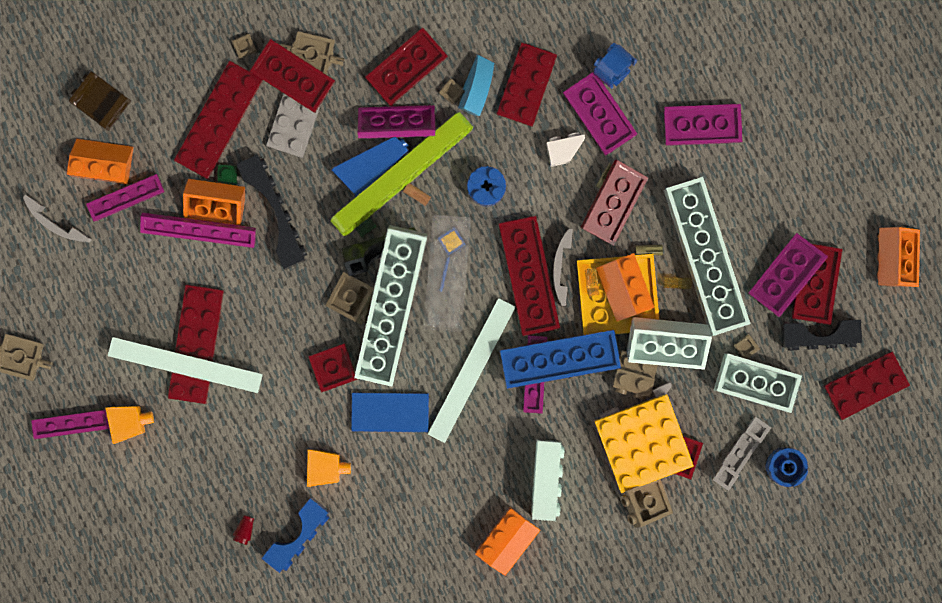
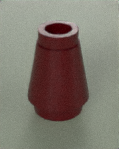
(244, 530)

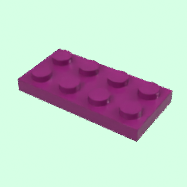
(600, 113)
(396, 121)
(703, 124)
(788, 274)

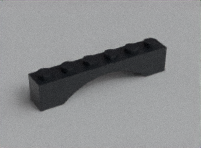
(288, 248)

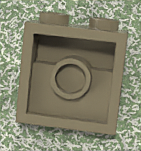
(351, 298)
(634, 377)
(646, 503)

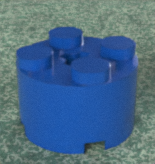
(614, 65)
(492, 177)
(798, 467)

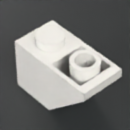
(562, 150)

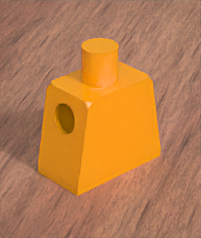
(127, 422)
(325, 467)

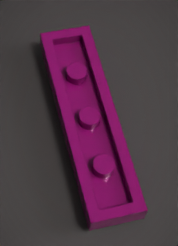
(125, 198)
(534, 392)
(70, 424)

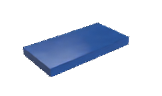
(390, 412)

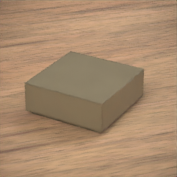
(244, 46)
(451, 91)
(746, 347)

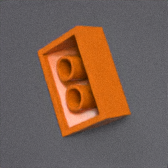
(100, 161)
(213, 202)
(898, 257)
(625, 287)
(507, 541)

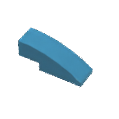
(477, 86)

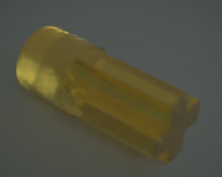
(591, 282)
(681, 283)

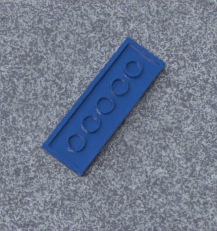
(560, 359)

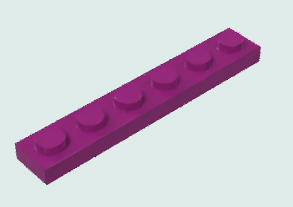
(198, 230)

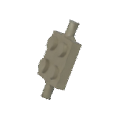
(315, 51)
(21, 357)

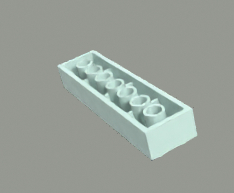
(706, 256)
(390, 305)

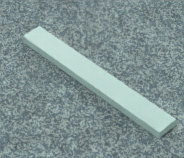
(185, 365)
(471, 370)

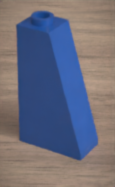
(370, 165)

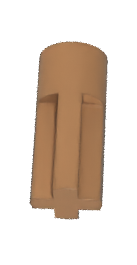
(417, 194)

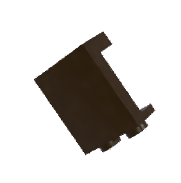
(99, 100)

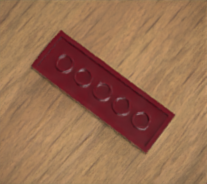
(218, 120)
(529, 275)
(196, 339)

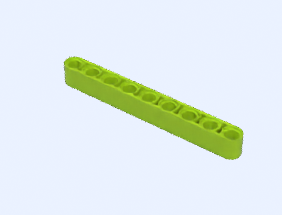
(401, 174)

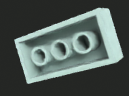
(668, 343)
(757, 383)
(545, 480)

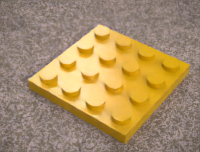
(596, 310)
(644, 443)

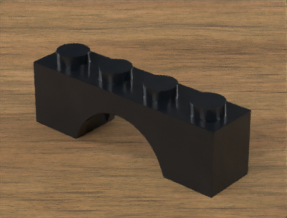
(361, 255)
(845, 332)

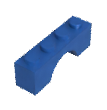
(280, 554)

